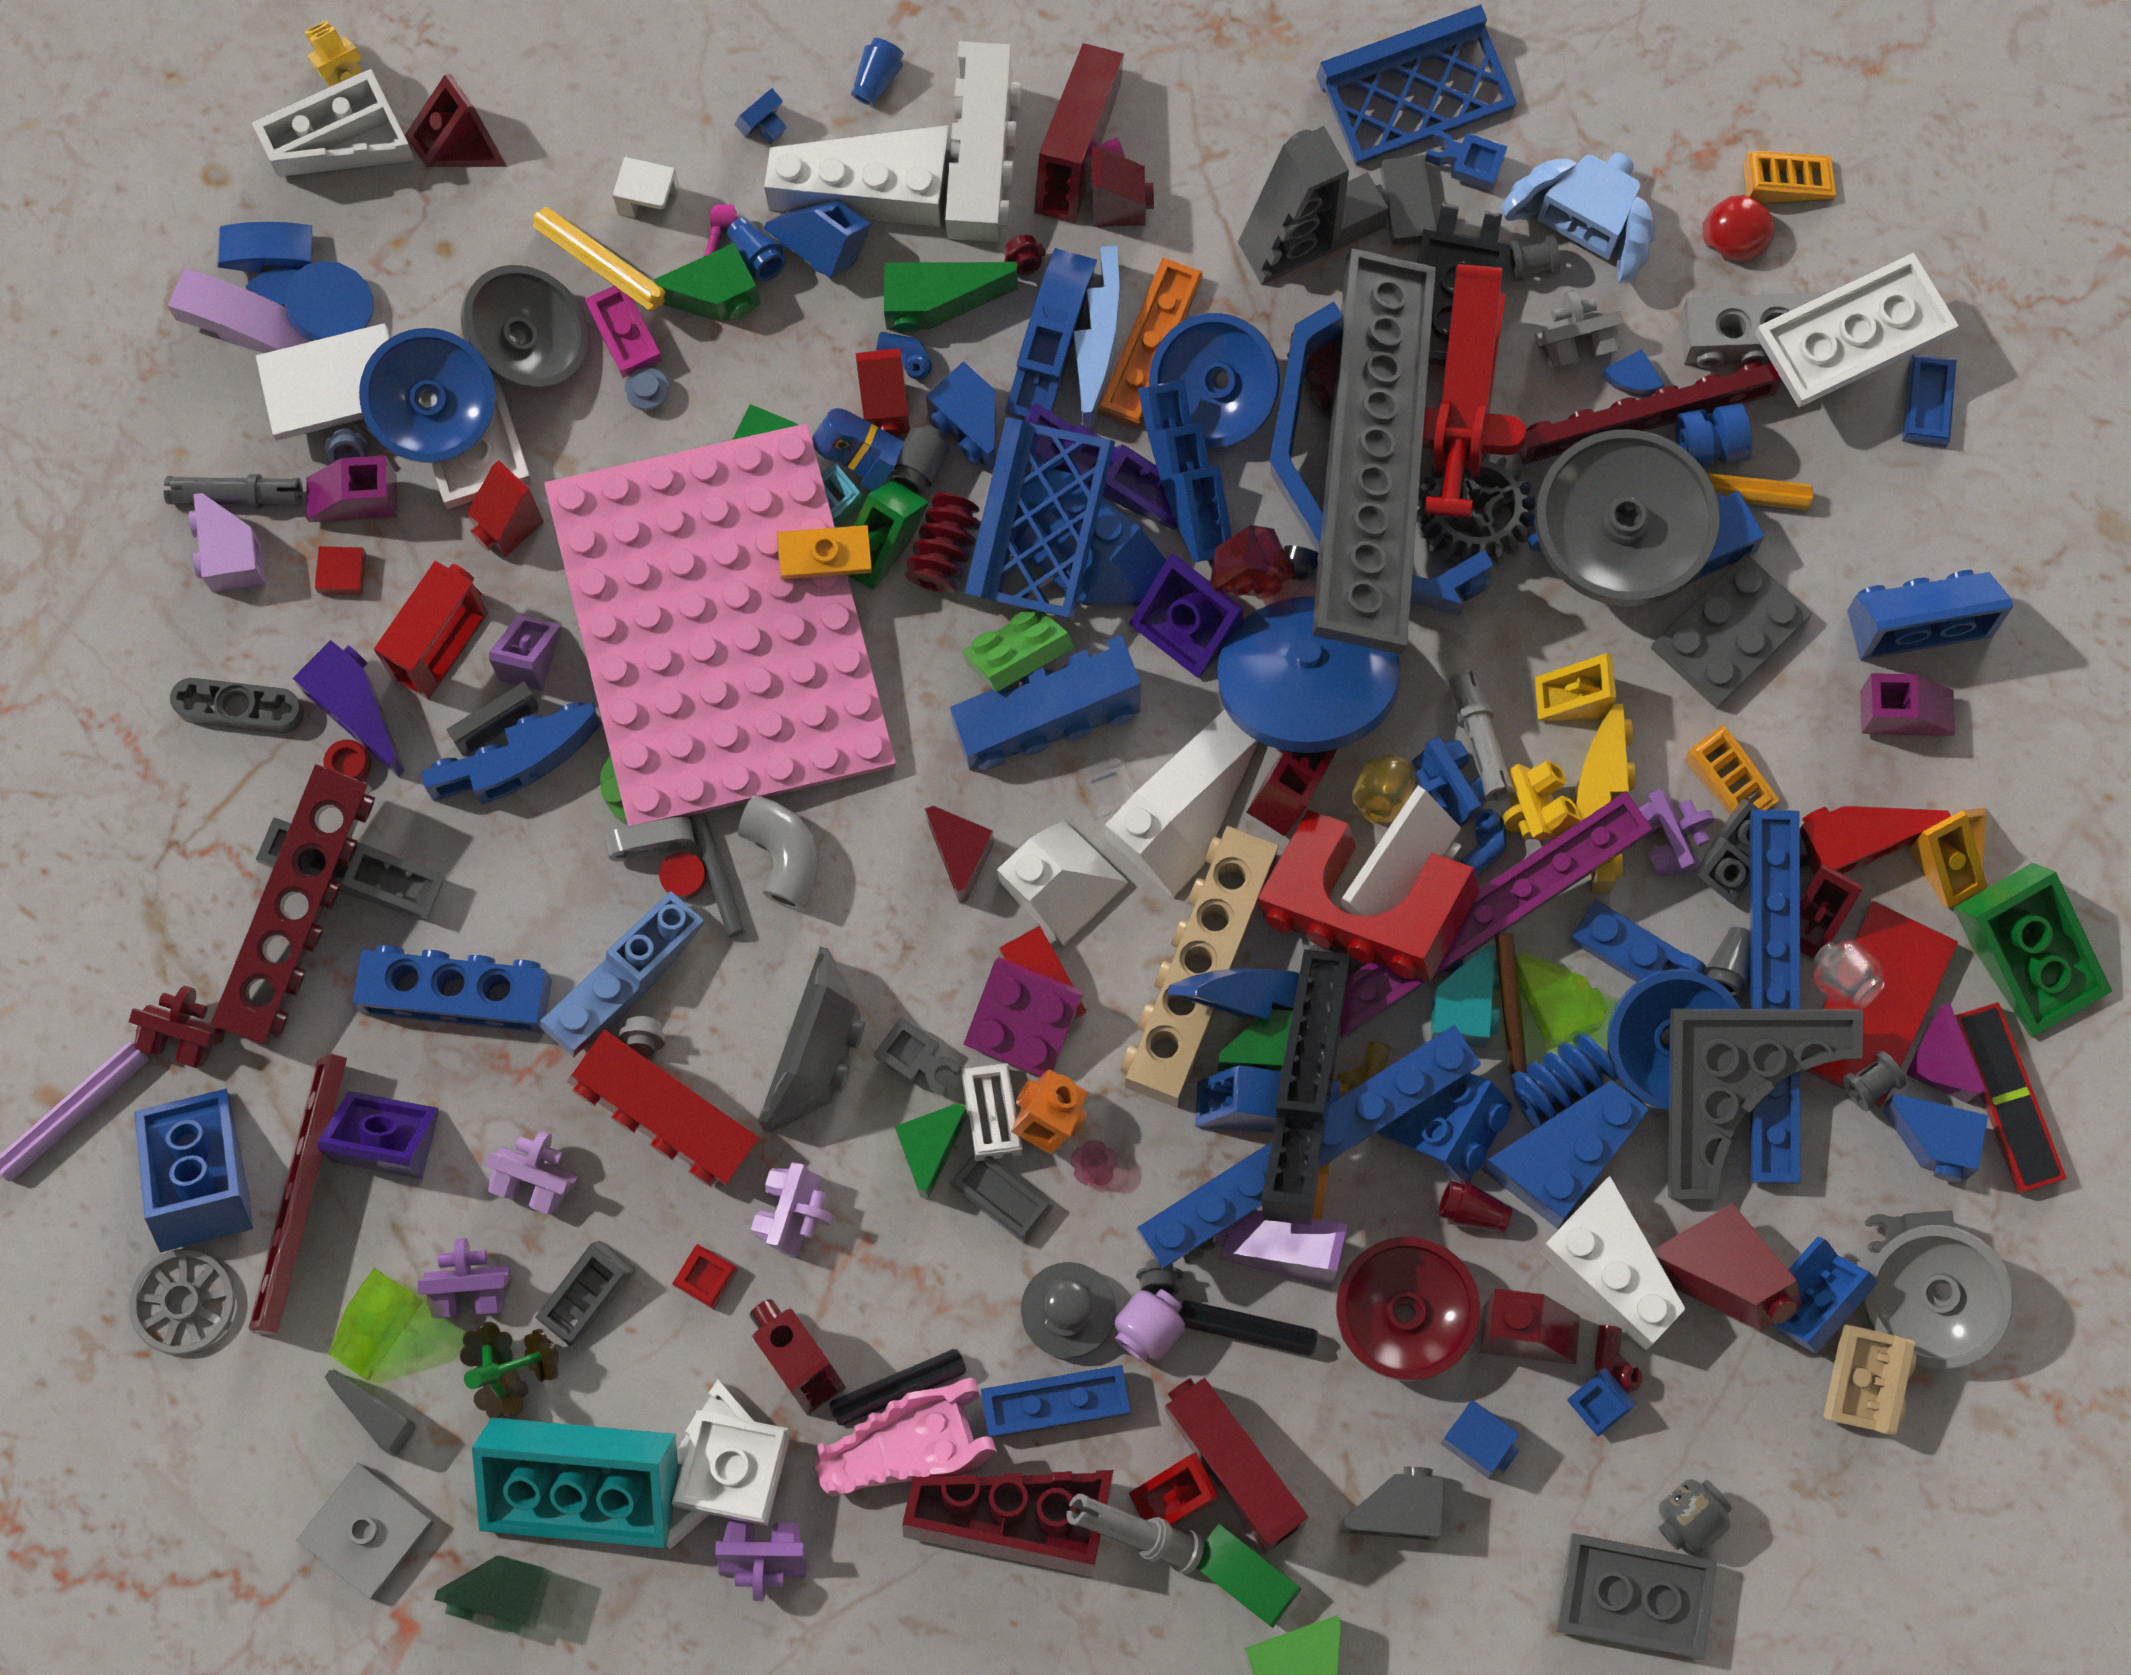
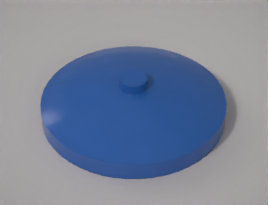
(1301, 687)

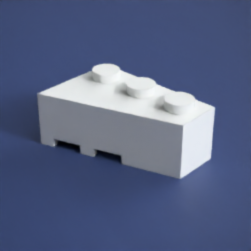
(334, 130)

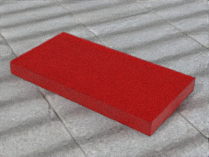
(1913, 967)

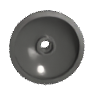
(535, 312)

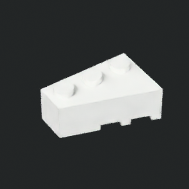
(1615, 1266)

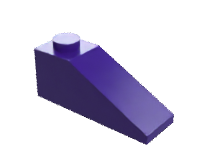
(347, 695)

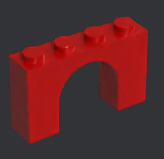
(1406, 938)

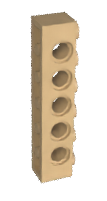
(1234, 853)

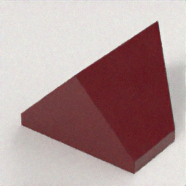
(451, 131)

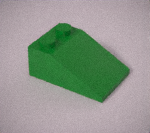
(2034, 947)

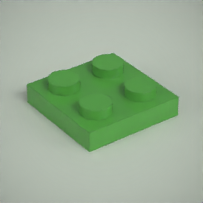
(1017, 648)

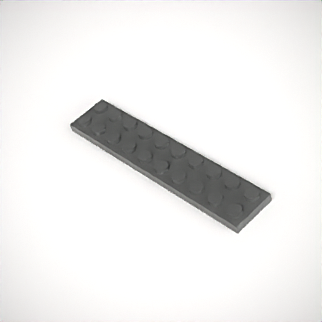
(1375, 453)

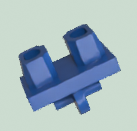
(1441, 777)

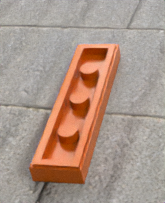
(1162, 309)

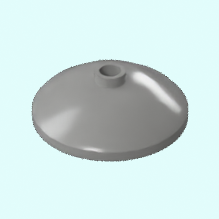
(1945, 1329)

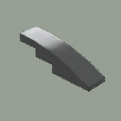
(370, 875)

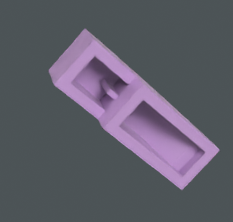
(232, 313)

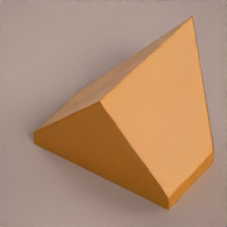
(1954, 856)

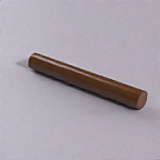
(1511, 1002)

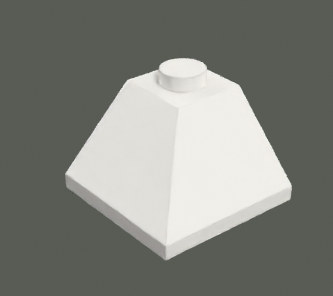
(1060, 880)

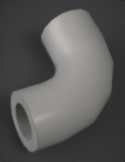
(791, 850)

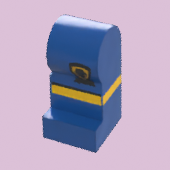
(857, 446)

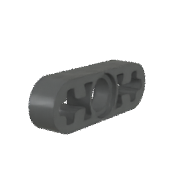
(203, 713)

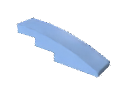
(1097, 346)

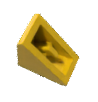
(1577, 690)

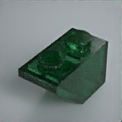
(500, 1589)

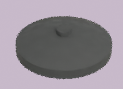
(1627, 517)

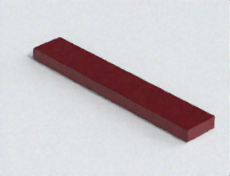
(296, 1196)

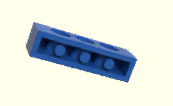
(520, 1010)

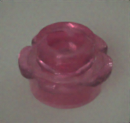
(1094, 1151)

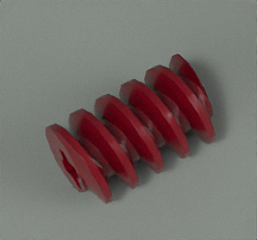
(942, 542)

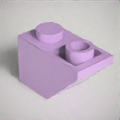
(228, 548)

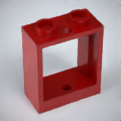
(432, 628)

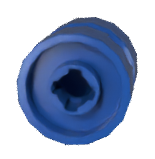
(1715, 436)

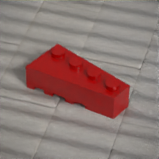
(662, 1109)

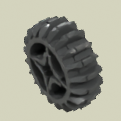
(1504, 492)

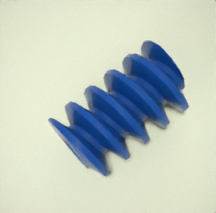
(1561, 1076)

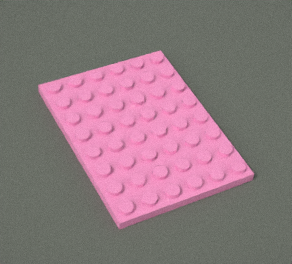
(696, 647)

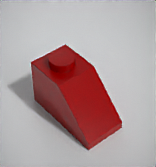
(883, 390)
(503, 511)

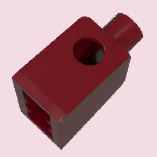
(795, 1356)

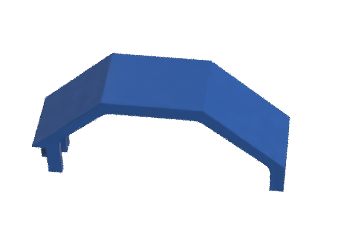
(1309, 337)

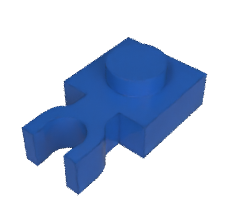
(1474, 160)

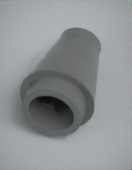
(1732, 961)

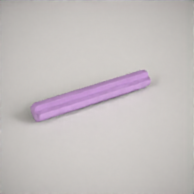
(71, 1110)

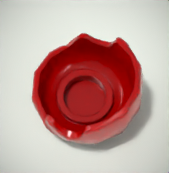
(1739, 228)

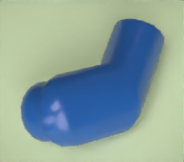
(1490, 841)

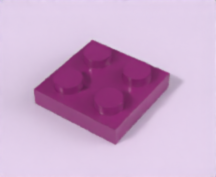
(1023, 1017)

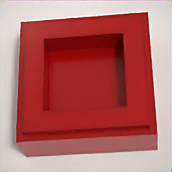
(340, 570)
(705, 1276)

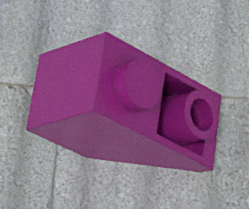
(352, 490)
(1906, 706)

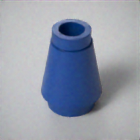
(876, 70)
(759, 251)

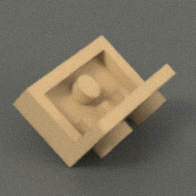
(1870, 1379)

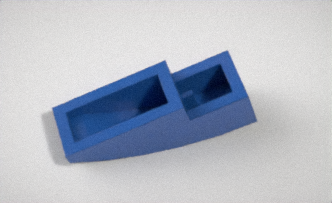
(1240, 991)

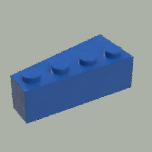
(1049, 707)

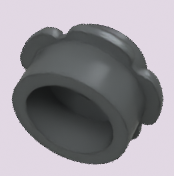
(1154, 1278)

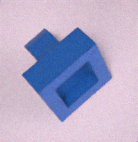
(762, 116)

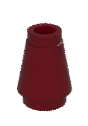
(1473, 1208)

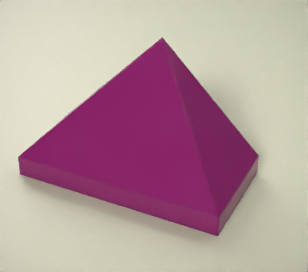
(1945, 1059)

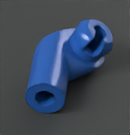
(913, 353)

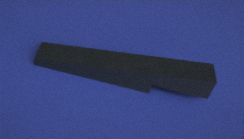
(1305, 1088)

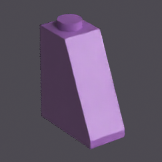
(1285, 1248)

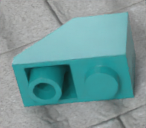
(1467, 1000)

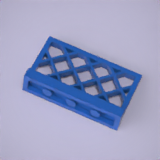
(1403, 50)
(1003, 510)

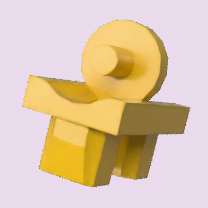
(333, 56)
(1533, 808)

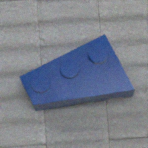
(1568, 1152)

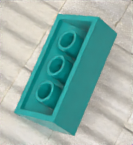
(575, 1482)

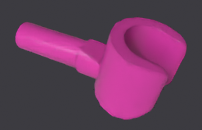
(720, 219)

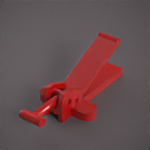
(1463, 423)

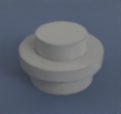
(643, 1035)

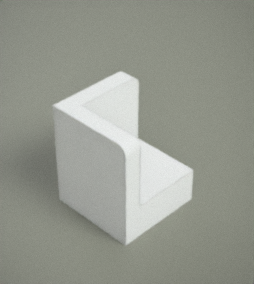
(643, 185)

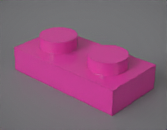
(623, 330)

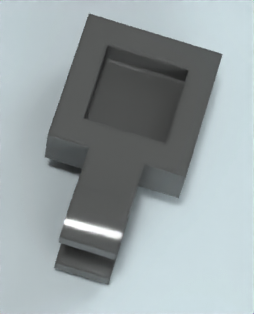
(1896, 1225)

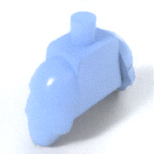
(1589, 205)

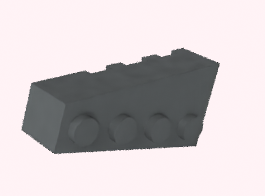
(1298, 207)

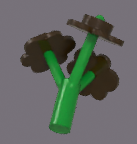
(497, 1371)

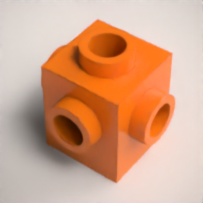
(1050, 1111)

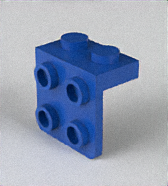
(1454, 1125)

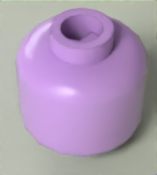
(1149, 1325)

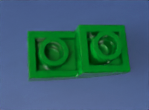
(1247, 1576)

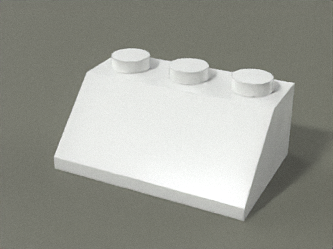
(1401, 854)

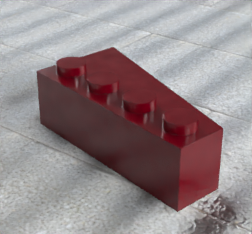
(1009, 1516)

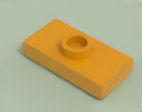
(824, 552)

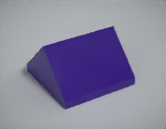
(1186, 616)
(380, 1134)

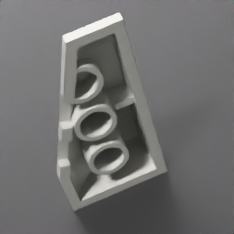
(1183, 806)

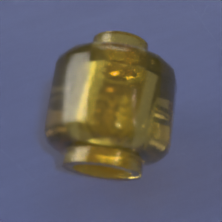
(1383, 788)

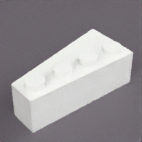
(981, 142)
(876, 175)

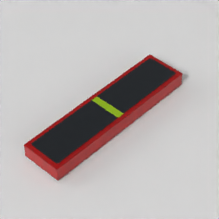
(2010, 1100)

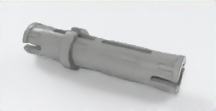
(1476, 718)

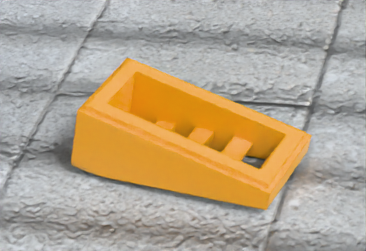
(1776, 192)
(1744, 767)

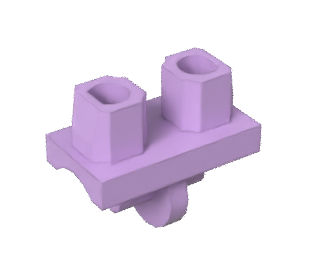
(549, 1180)
(797, 1209)

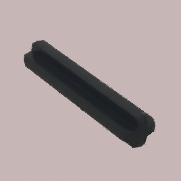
(1249, 1327)
(896, 1386)

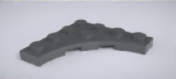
(1726, 1066)

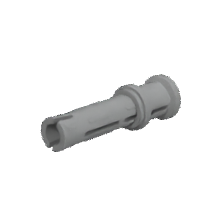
(1151, 1537)

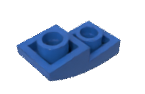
(259, 243)

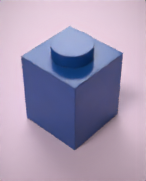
(1482, 1440)

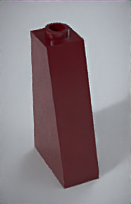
(1074, 130)
(1235, 1464)

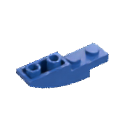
(1050, 332)
(533, 751)

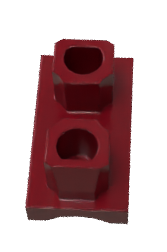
(157, 1023)

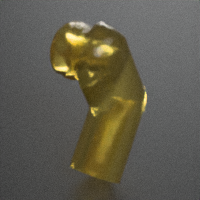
(1374, 1062)

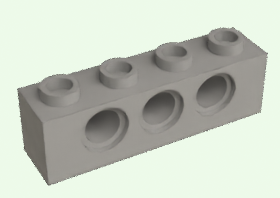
(1706, 317)

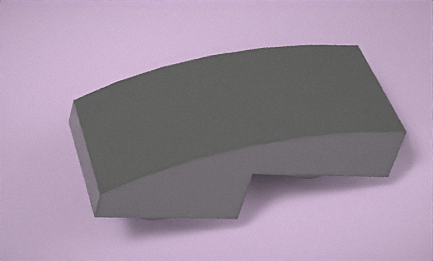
(1728, 857)

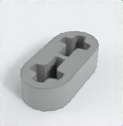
(649, 839)

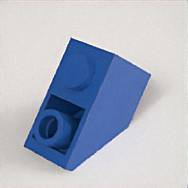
(822, 234)
(966, 410)

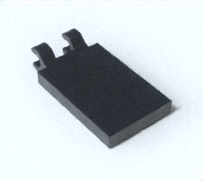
(1446, 250)

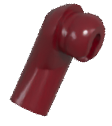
(1608, 1357)

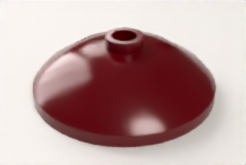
(1412, 1275)

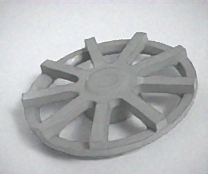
(182, 1302)

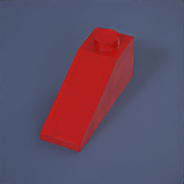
(1861, 835)

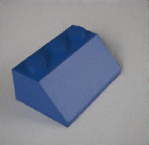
(1927, 613)

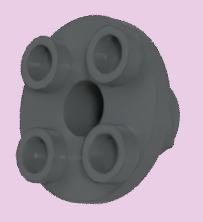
(1068, 1310)

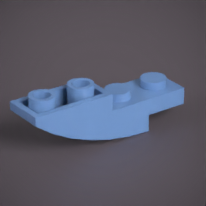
(624, 976)

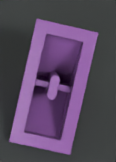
(525, 651)

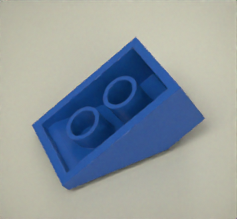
(192, 1171)

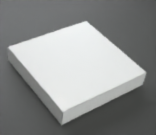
(731, 1468)

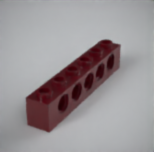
(323, 791)

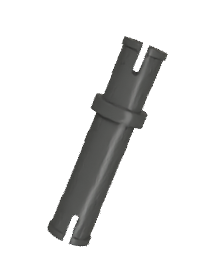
(250, 490)

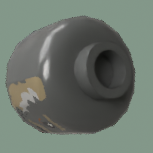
(1694, 1515)

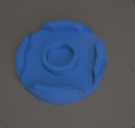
(327, 300)

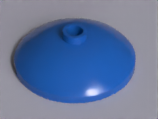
(1202, 350)
(423, 363)
(1641, 1019)

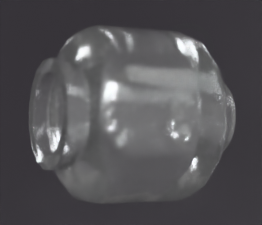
(1848, 974)

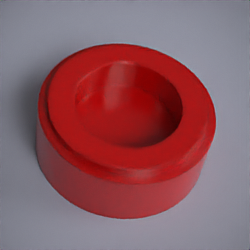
(348, 759)
(682, 875)

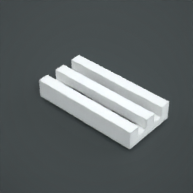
(997, 1147)

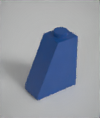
(1241, 1099)

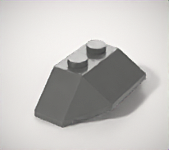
(815, 1047)

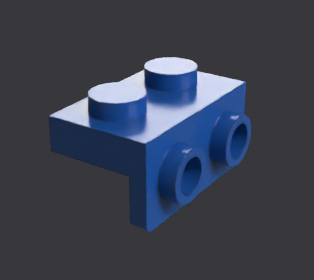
(1828, 1294)

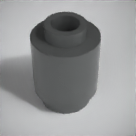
(920, 458)

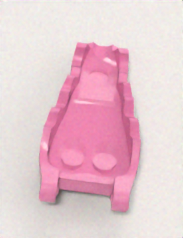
(912, 1438)

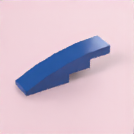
(1184, 470)

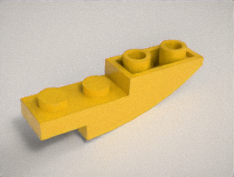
(1604, 778)

